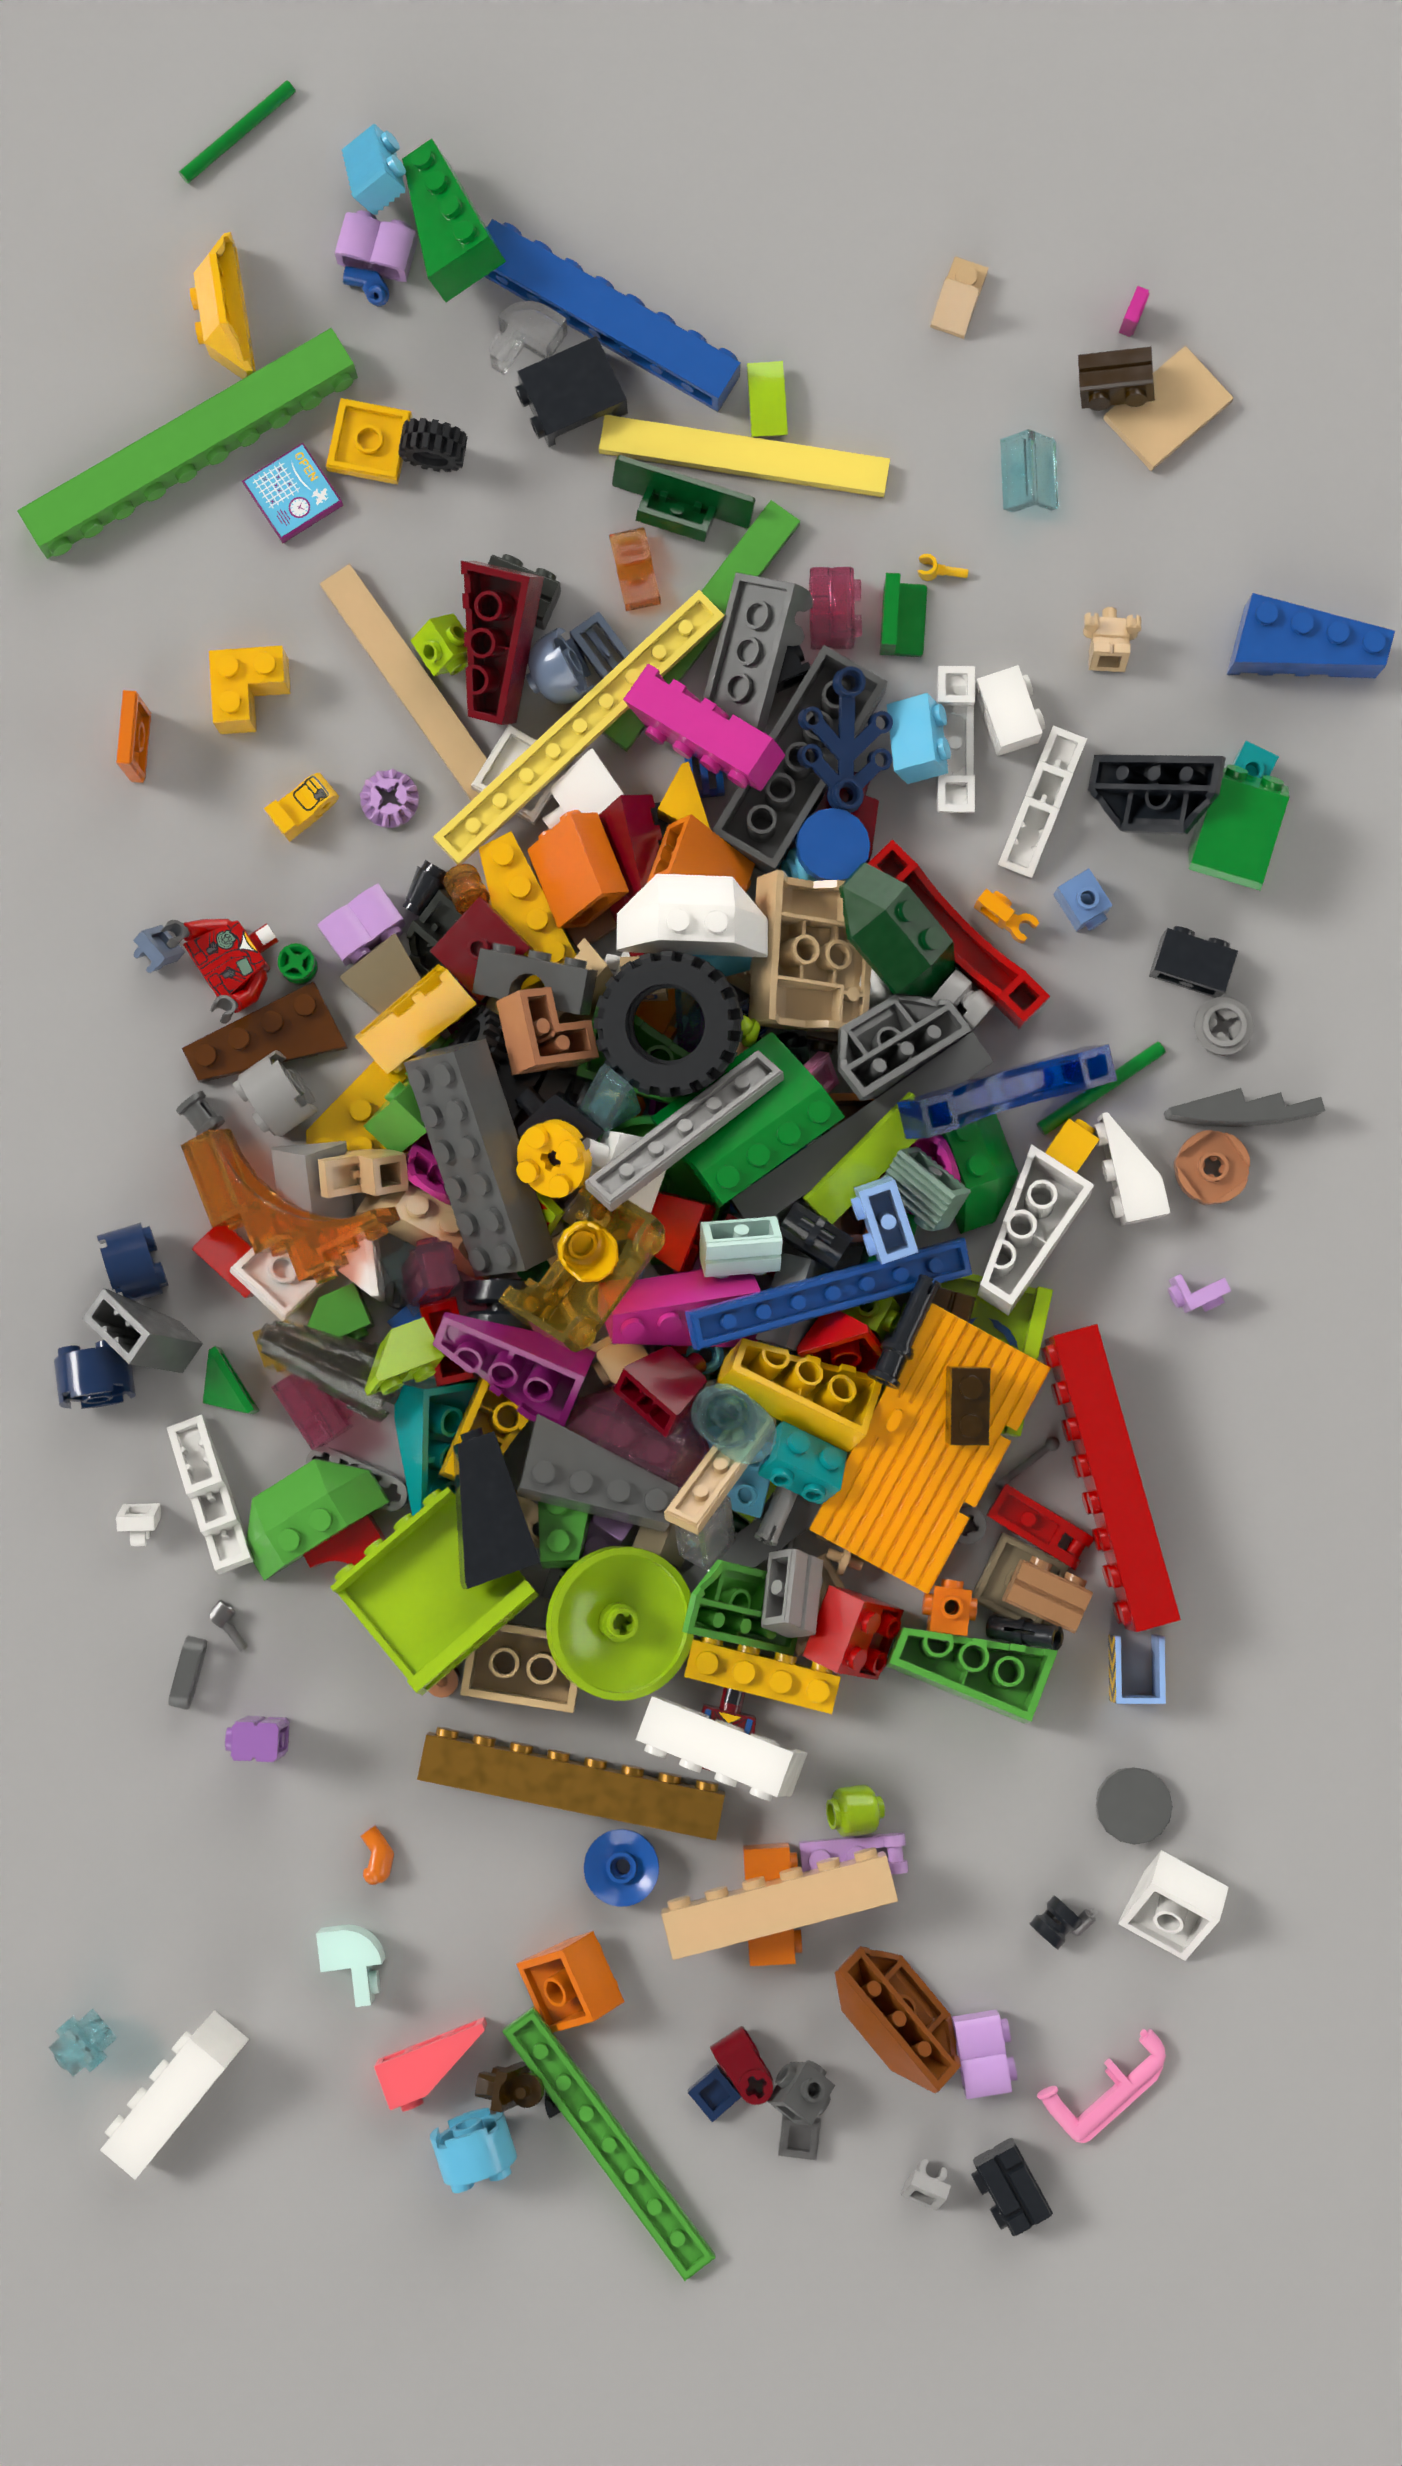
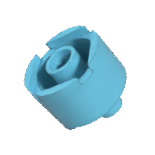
(474, 2149)

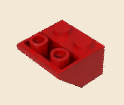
(853, 1633)

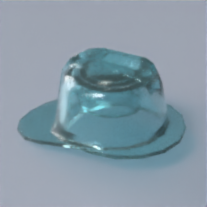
(734, 1423)

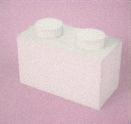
(1009, 710)

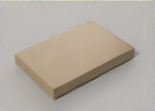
(1183, 404)

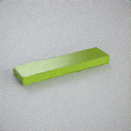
(859, 1166)

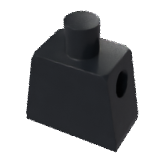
(559, 1108)

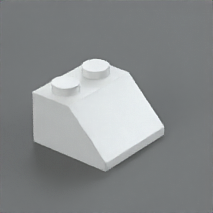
(1174, 1905)

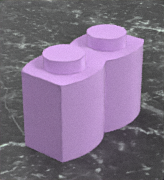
(376, 245)
(362, 925)
(982, 2054)

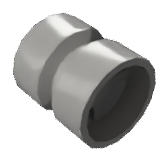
(959, 990)

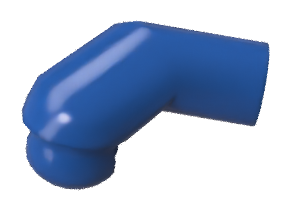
(370, 282)

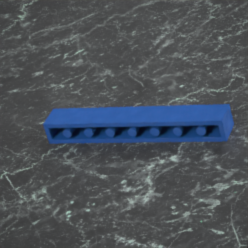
(616, 319)

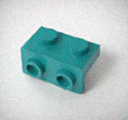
(804, 1464)

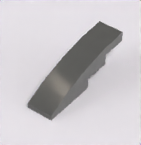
(1232, 1111)

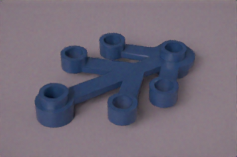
(845, 747)

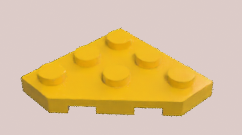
(353, 1108)

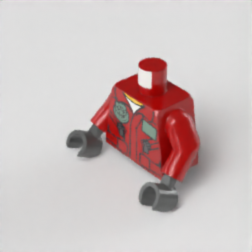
(226, 959)

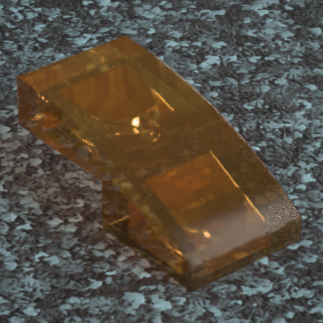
(635, 569)

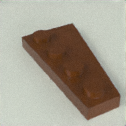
(293, 1025)

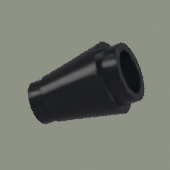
(424, 886)

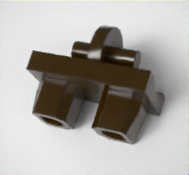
(510, 2087)

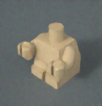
(1110, 639)

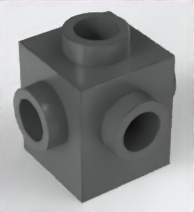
(801, 2092)

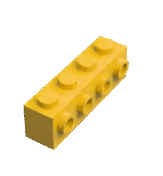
(762, 1675)

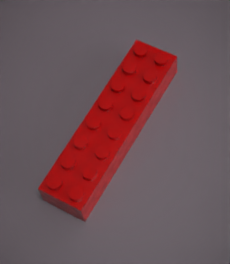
(1111, 1479)

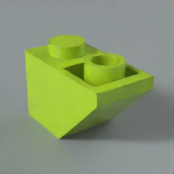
(403, 1356)

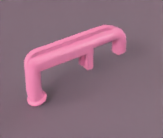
(1115, 2099)

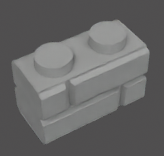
(792, 1593)

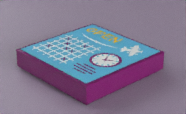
(292, 493)

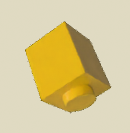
(1072, 1144)

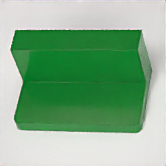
(903, 617)

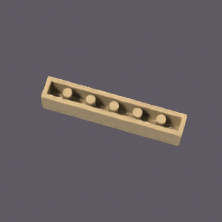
(778, 1904)

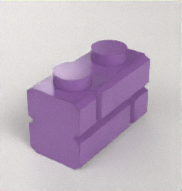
(258, 1738)

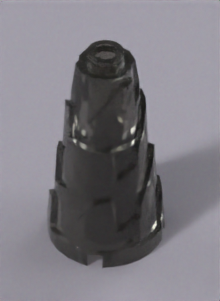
(329, 1361)

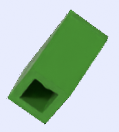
(342, 1313)

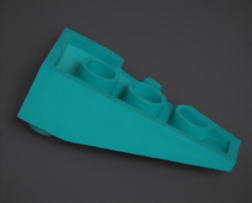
(425, 1427)

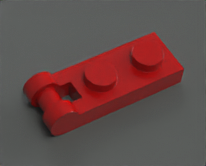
(1038, 1525)

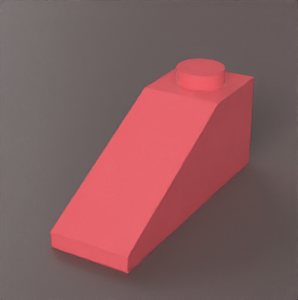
(419, 2068)

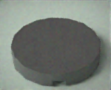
(1133, 1805)

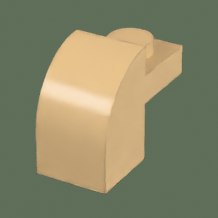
(364, 1171)

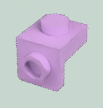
(1207, 1297)

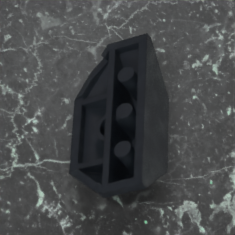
(1156, 790)

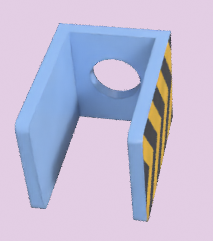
(1158, 1673)

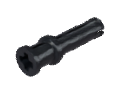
(898, 1347)

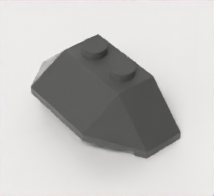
(895, 1041)

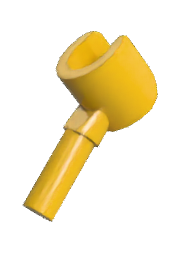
(939, 569)

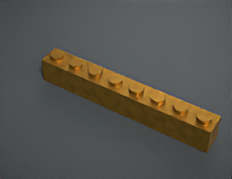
(571, 1784)

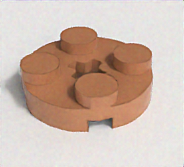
(1233, 1168)

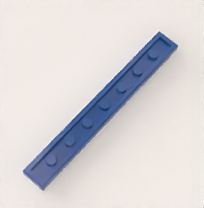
(824, 1294)

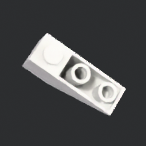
(1135, 1181)

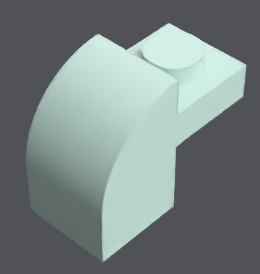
(356, 1949)

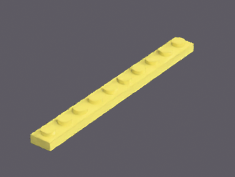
(575, 730)

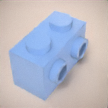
(885, 1219)

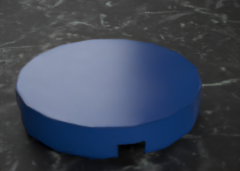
(832, 844)

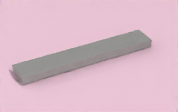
(684, 1130)

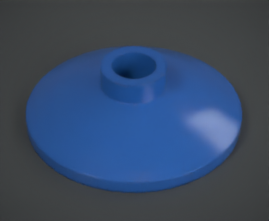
(607, 1881)

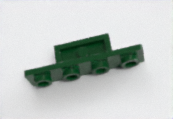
(679, 501)

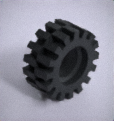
(432, 445)
(482, 1025)

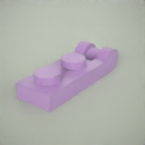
(844, 1848)

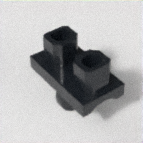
(814, 1236)

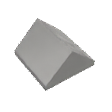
(299, 1180)

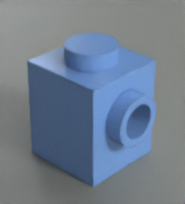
(1083, 901)

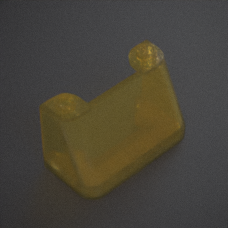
(576, 1310)

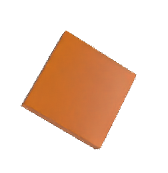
(133, 736)

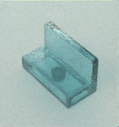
(1029, 471)

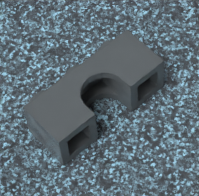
(503, 973)

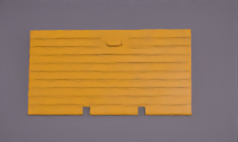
(903, 1478)

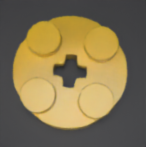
(534, 1163)

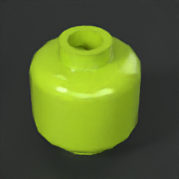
(854, 1811)

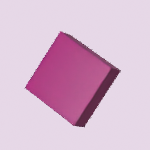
(1134, 311)

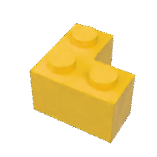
(240, 676)

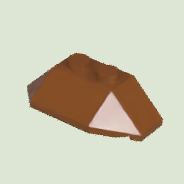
(898, 2017)

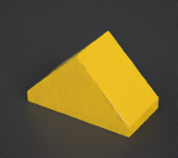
(682, 798)

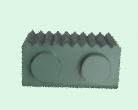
(927, 1189)

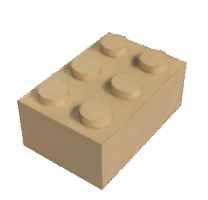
(518, 1670)

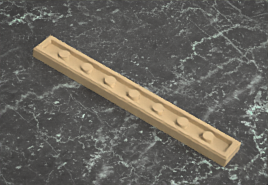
(405, 676)

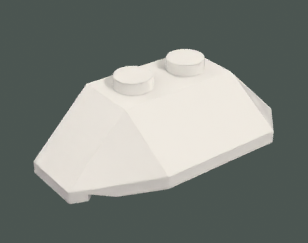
(692, 918)

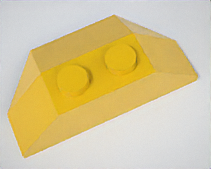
(222, 308)

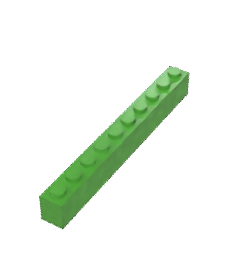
(189, 444)

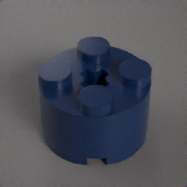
(131, 1262)
(92, 1376)

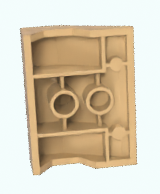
(810, 963)

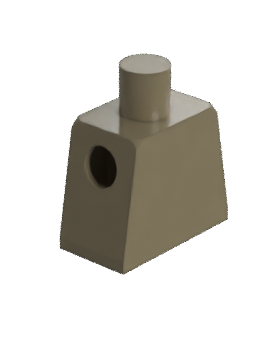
(382, 975)

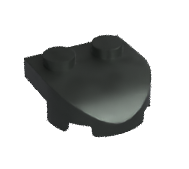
(429, 929)

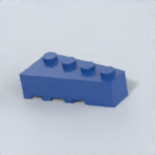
(1306, 642)

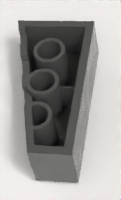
(590, 1479)

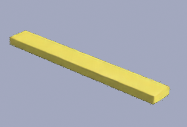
(744, 456)

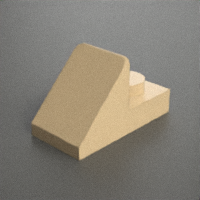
(959, 297)

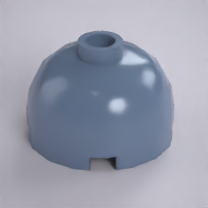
(558, 669)

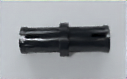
(1005, 1628)

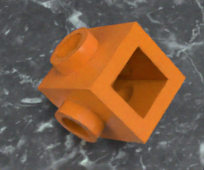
(955, 1621)

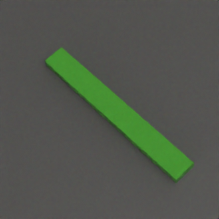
(749, 557)
(609, 2143)

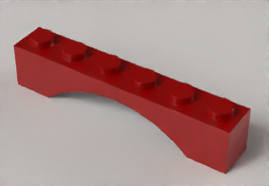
(1008, 984)

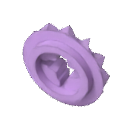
(389, 815)

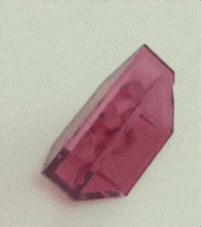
(620, 1429)

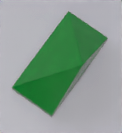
(223, 1385)

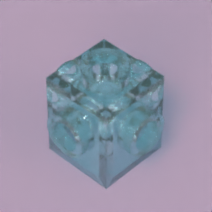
(82, 2043)

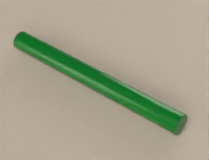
(237, 131)
(1091, 1095)

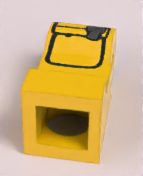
(302, 806)

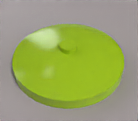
(619, 1623)

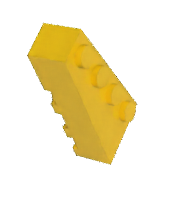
(521, 901)
(803, 1391)

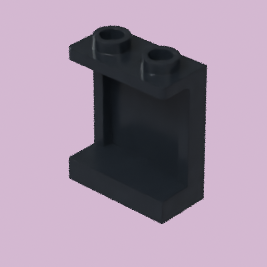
(570, 390)

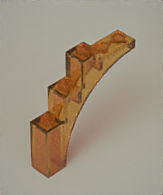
(240, 1198)

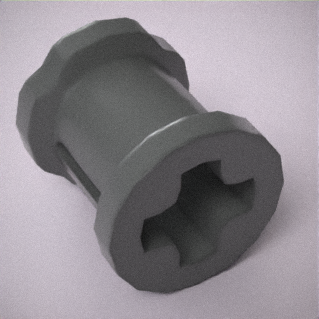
(200, 1113)

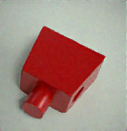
(681, 1222)

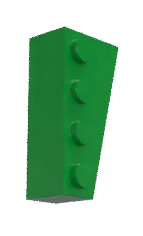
(450, 230)

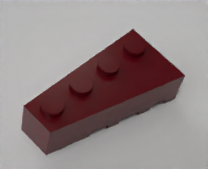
(498, 637)
(633, 841)

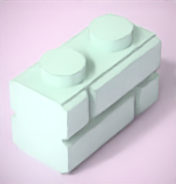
(740, 1246)

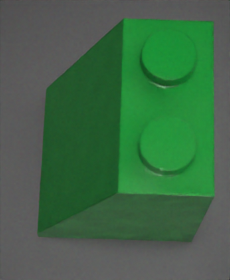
(1239, 828)

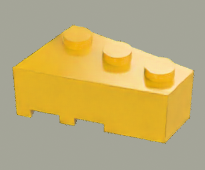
(415, 1019)

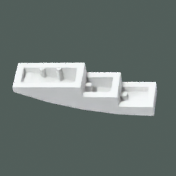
(1042, 801)
(210, 1494)

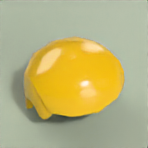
(588, 1251)

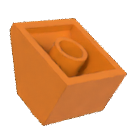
(571, 1982)

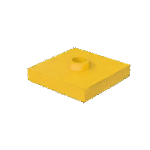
(367, 441)

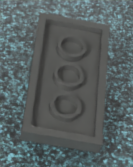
(754, 644)

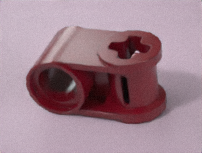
(742, 2060)

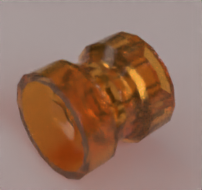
(464, 886)

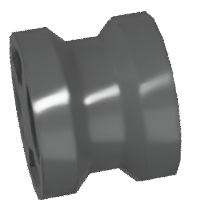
(975, 1528)

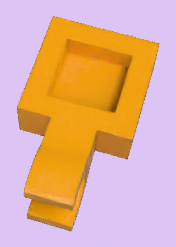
(999, 911)

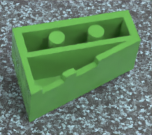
(399, 1118)

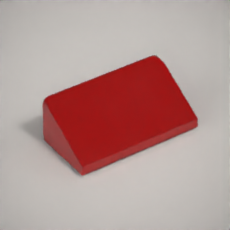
(221, 1250)

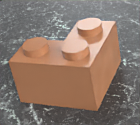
(537, 1039)

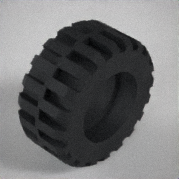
(618, 1011)

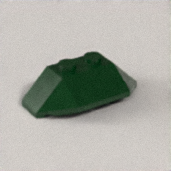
(896, 933)

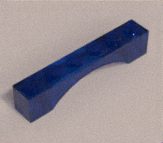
(1024, 1084)

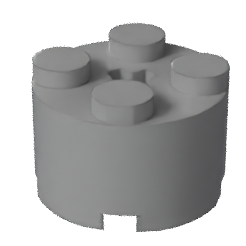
(276, 1095)

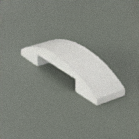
(957, 695)

